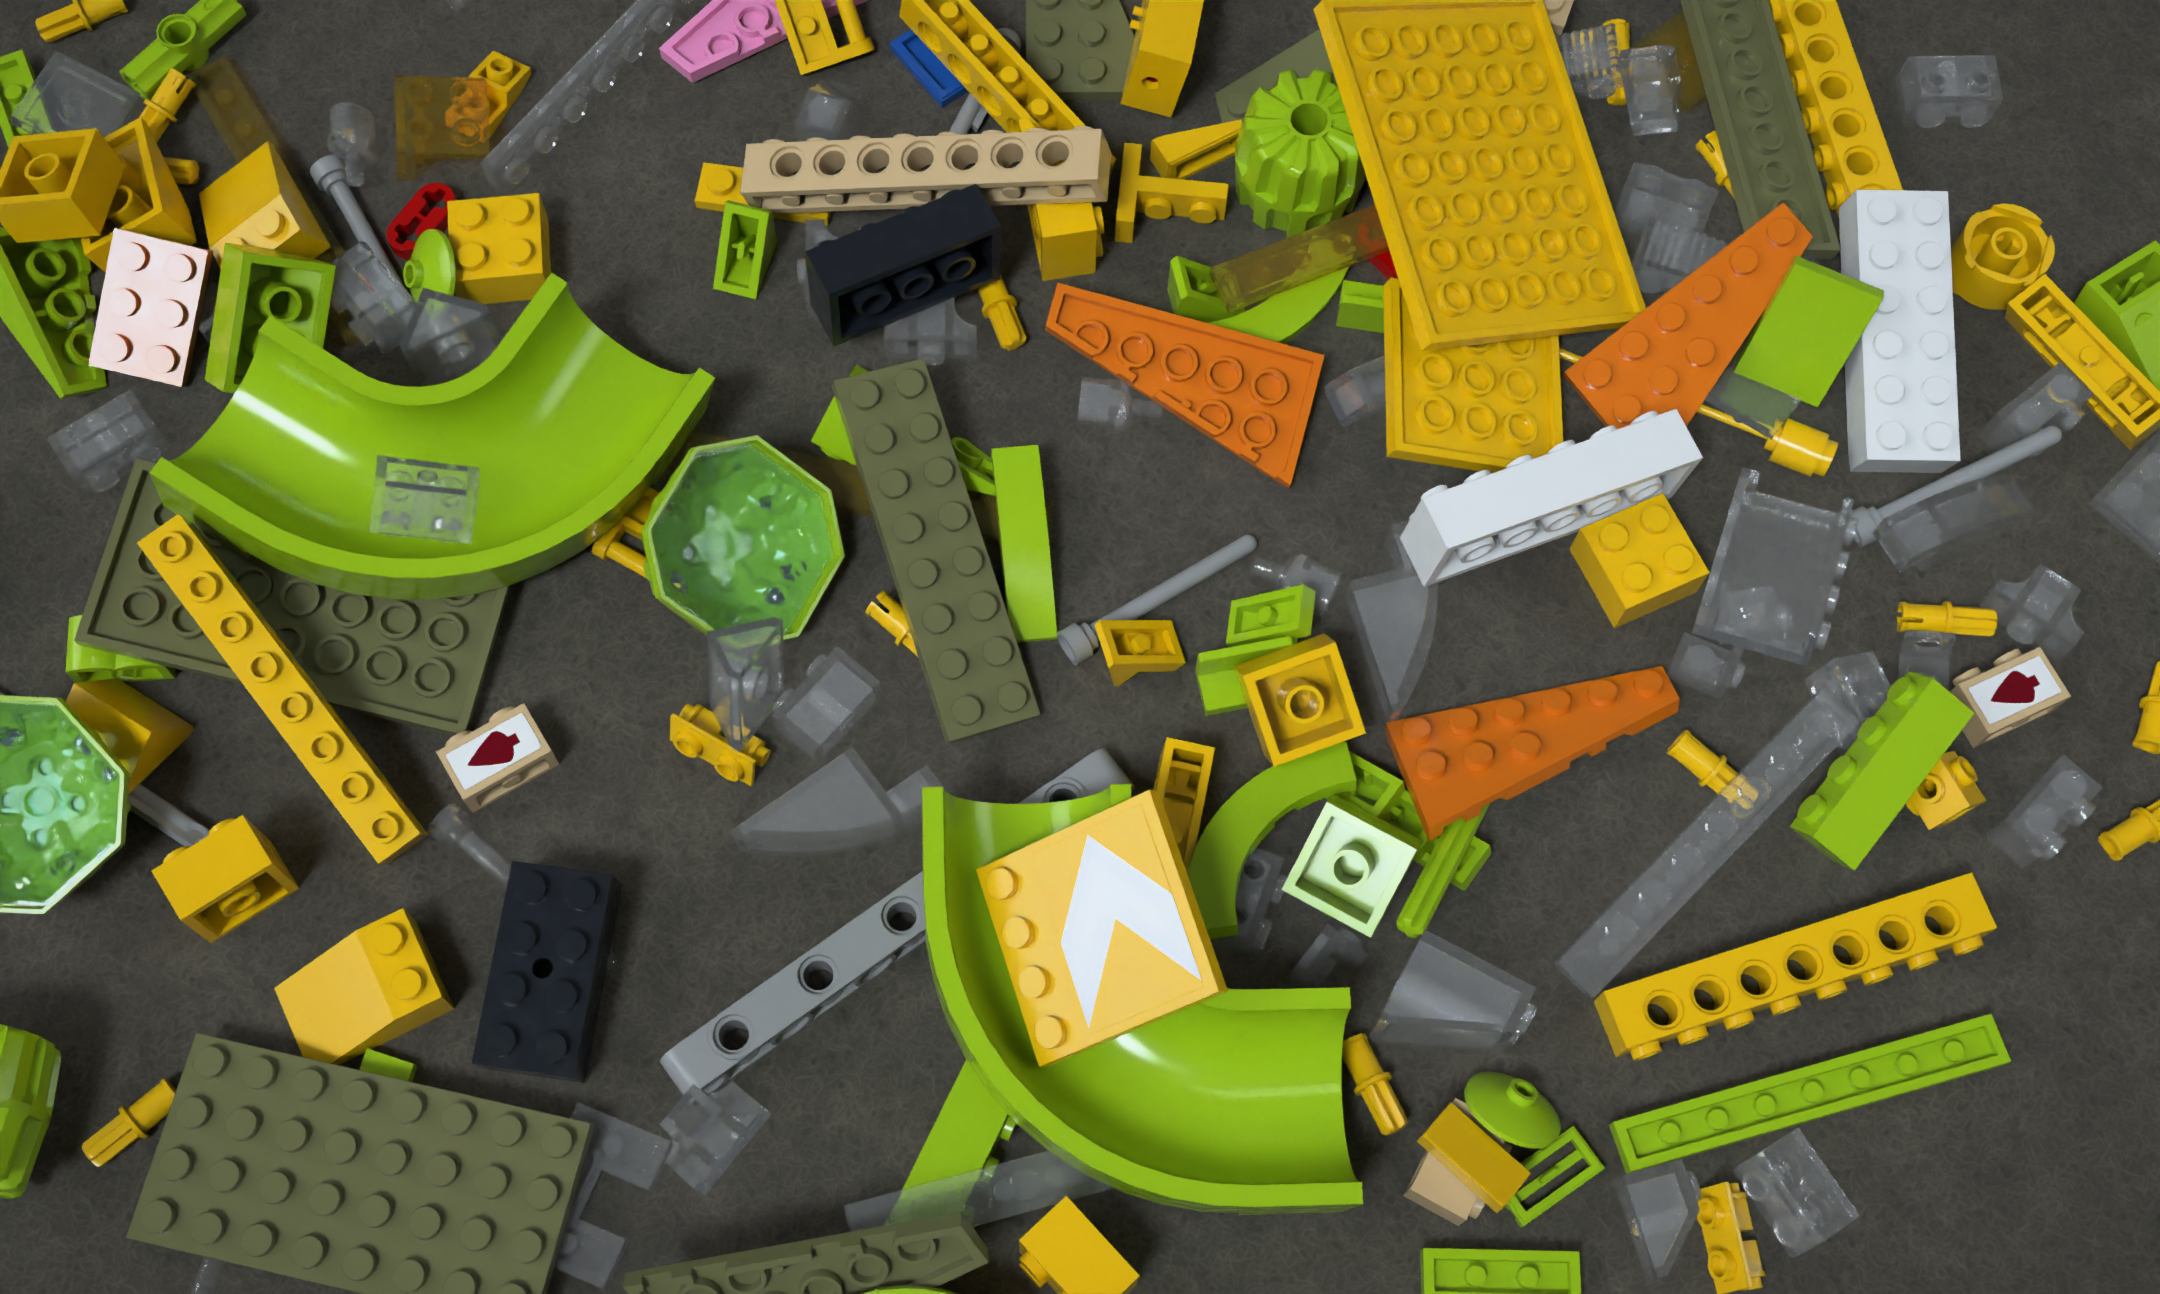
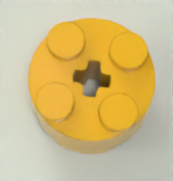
(1999, 255)

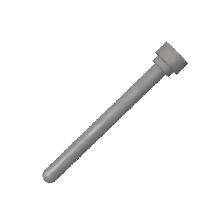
(331, 178)
(1871, 517)
(1082, 639)

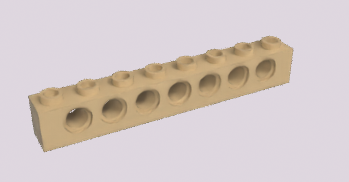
(900, 185)

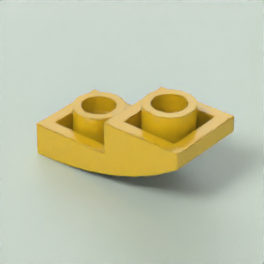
(504, 83)

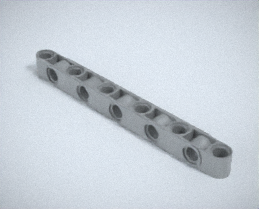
(851, 954)

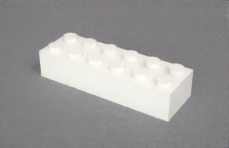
(1905, 361)
(1547, 495)

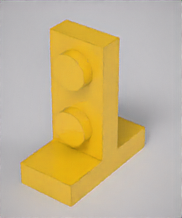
(1163, 196)

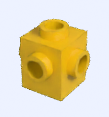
(1946, 792)

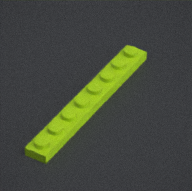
(1809, 1093)

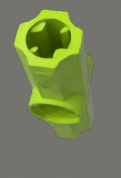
(181, 43)

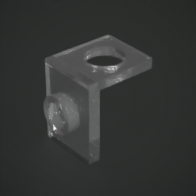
(1926, 660)

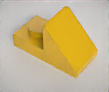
(1139, 647)

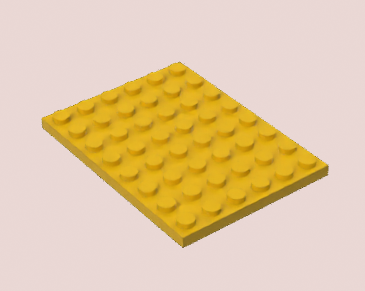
(1479, 169)

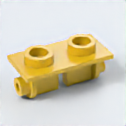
(699, 734)
(1731, 1262)

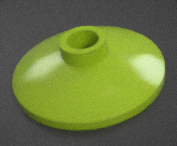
(431, 265)
(1512, 1109)

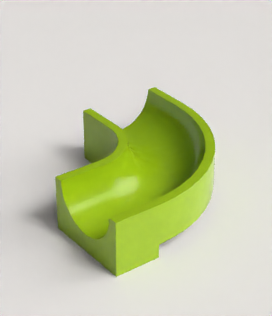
(553, 419)
(1191, 1112)

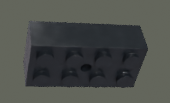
(904, 264)
(551, 1021)

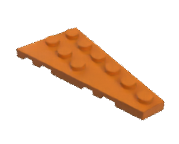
(1692, 332)
(1220, 381)
(1508, 745)

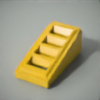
(1193, 150)

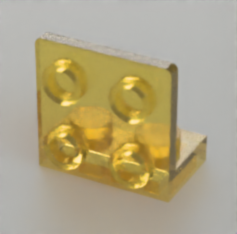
(439, 120)

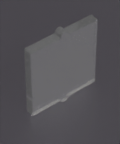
(1752, 402)

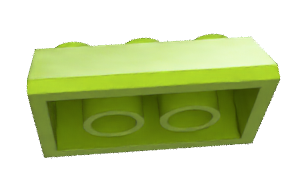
(253, 287)

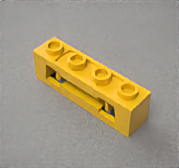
(2123, 405)
(1183, 785)

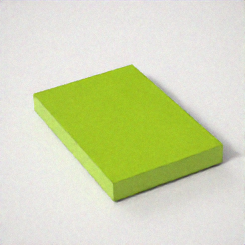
(1808, 330)

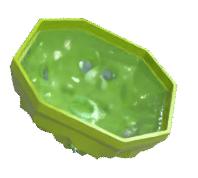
(741, 538)
(58, 803)

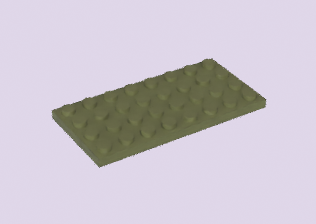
(364, 653)
(358, 1177)

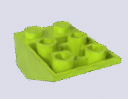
(2127, 308)

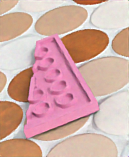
(727, 34)

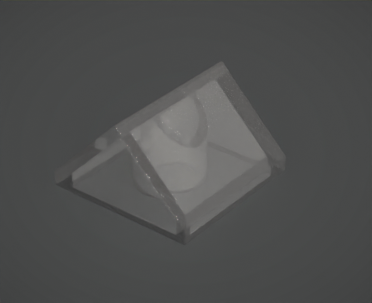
(447, 337)
(745, 676)

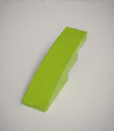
(1024, 542)
(1388, 799)

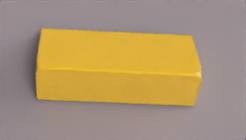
(1474, 1157)

